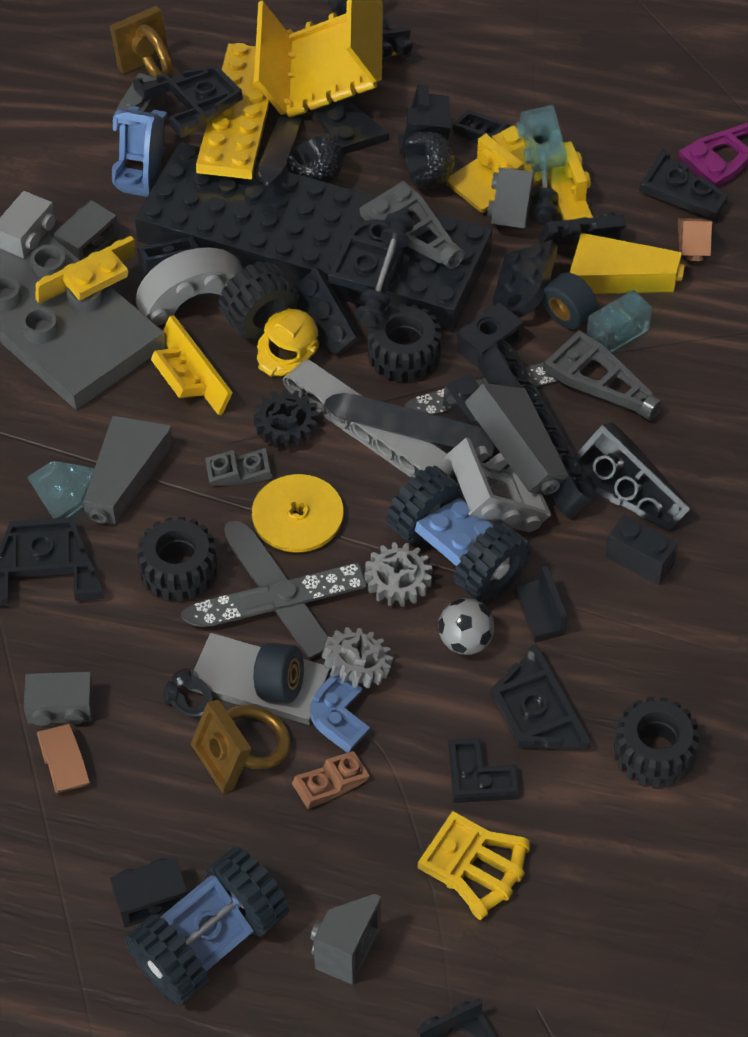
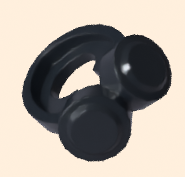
(173, 696)

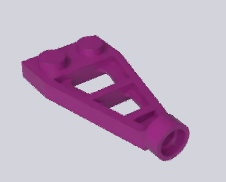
(711, 166)

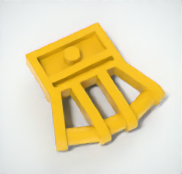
(455, 850)

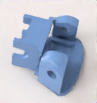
(139, 141)

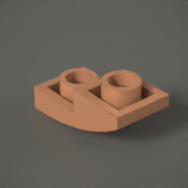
(63, 758)
(334, 779)

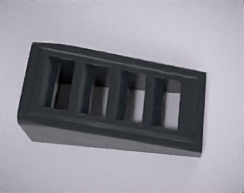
(472, 133)

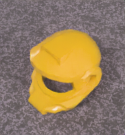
(292, 331)

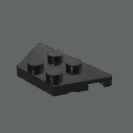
(537, 707)

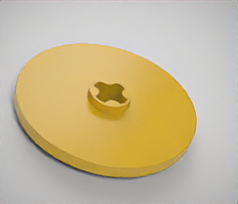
(297, 533)

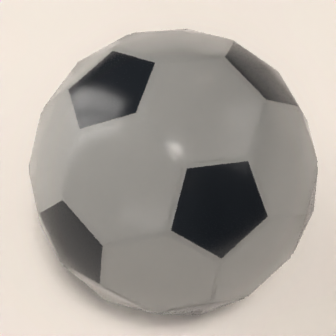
(466, 626)

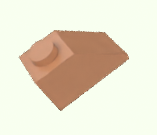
(694, 238)

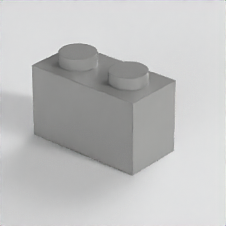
(25, 224)

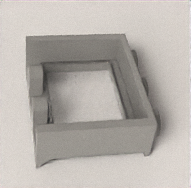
(495, 492)

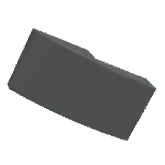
(231, 470)

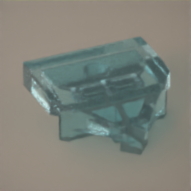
(61, 487)

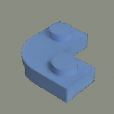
(331, 715)

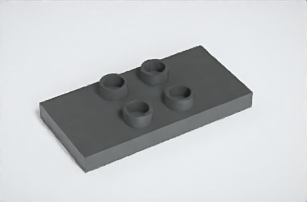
(67, 341)

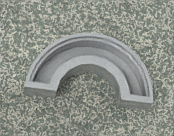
(184, 277)

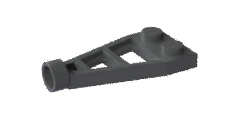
(406, 199)
(578, 353)

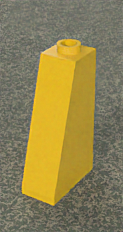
(625, 266)

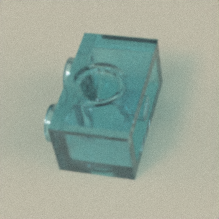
(545, 123)
(620, 321)

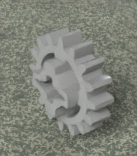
(398, 574)
(357, 657)

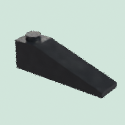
(629, 478)

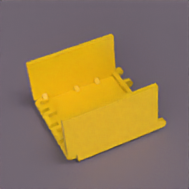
(321, 60)

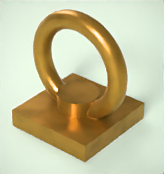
(140, 42)
(226, 750)

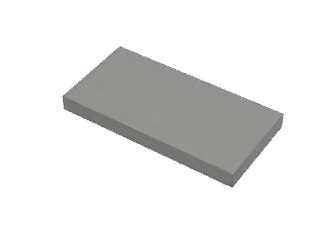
(229, 670)

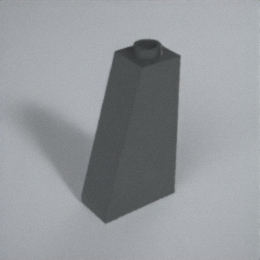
(519, 435)
(124, 466)

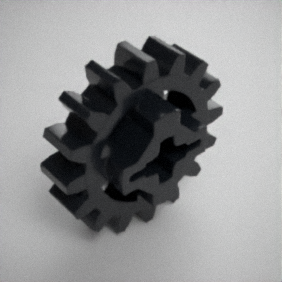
(286, 419)

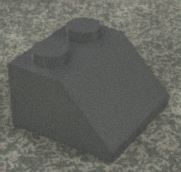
(346, 937)

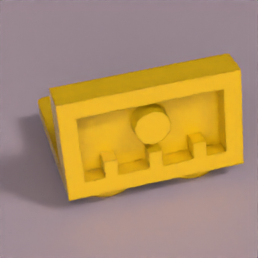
(475, 179)

